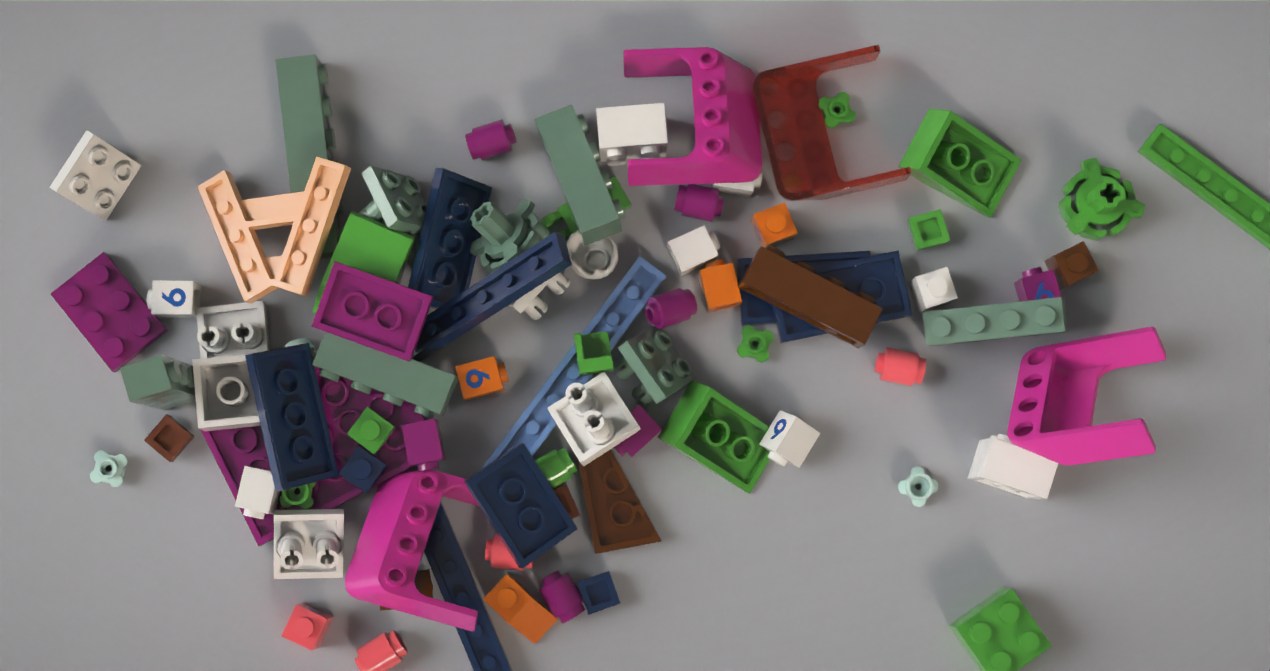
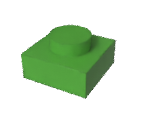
(928, 230)
(371, 430)

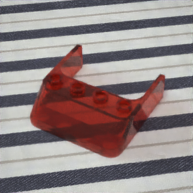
(797, 131)

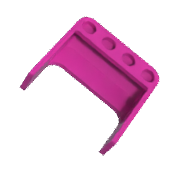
(724, 118)
(1059, 393)
(395, 541)

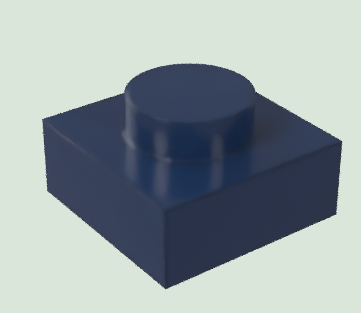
(363, 469)
(598, 592)

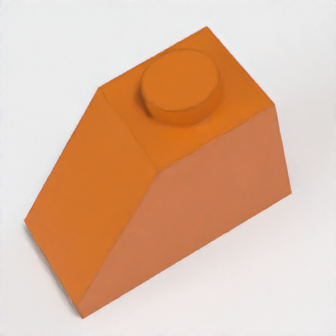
(520, 608)

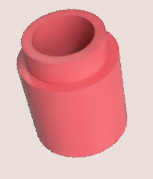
(900, 366)
(500, 556)
(381, 652)

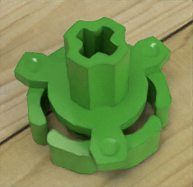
(1097, 209)

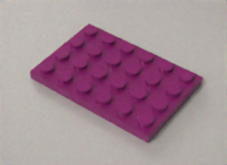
(342, 408)

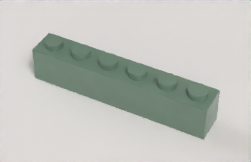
(306, 126)

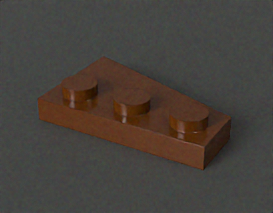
(613, 508)

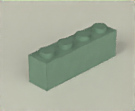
(579, 174)
(995, 321)
(396, 378)
(159, 382)

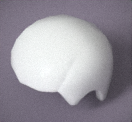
(594, 259)

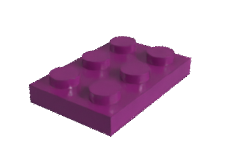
(372, 311)
(109, 312)

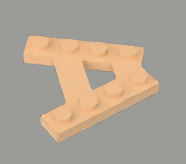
(308, 212)

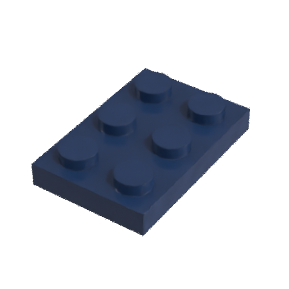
(520, 505)

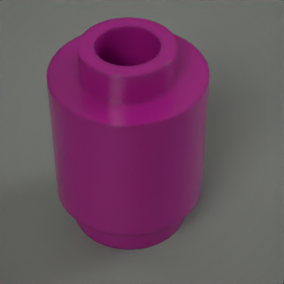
(490, 140)
(699, 202)
(670, 308)
(561, 596)

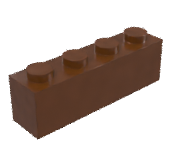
(810, 297)

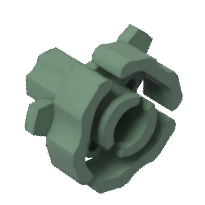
(504, 234)

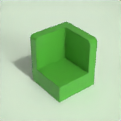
(593, 353)

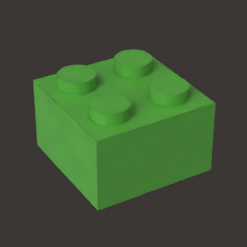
(1000, 633)

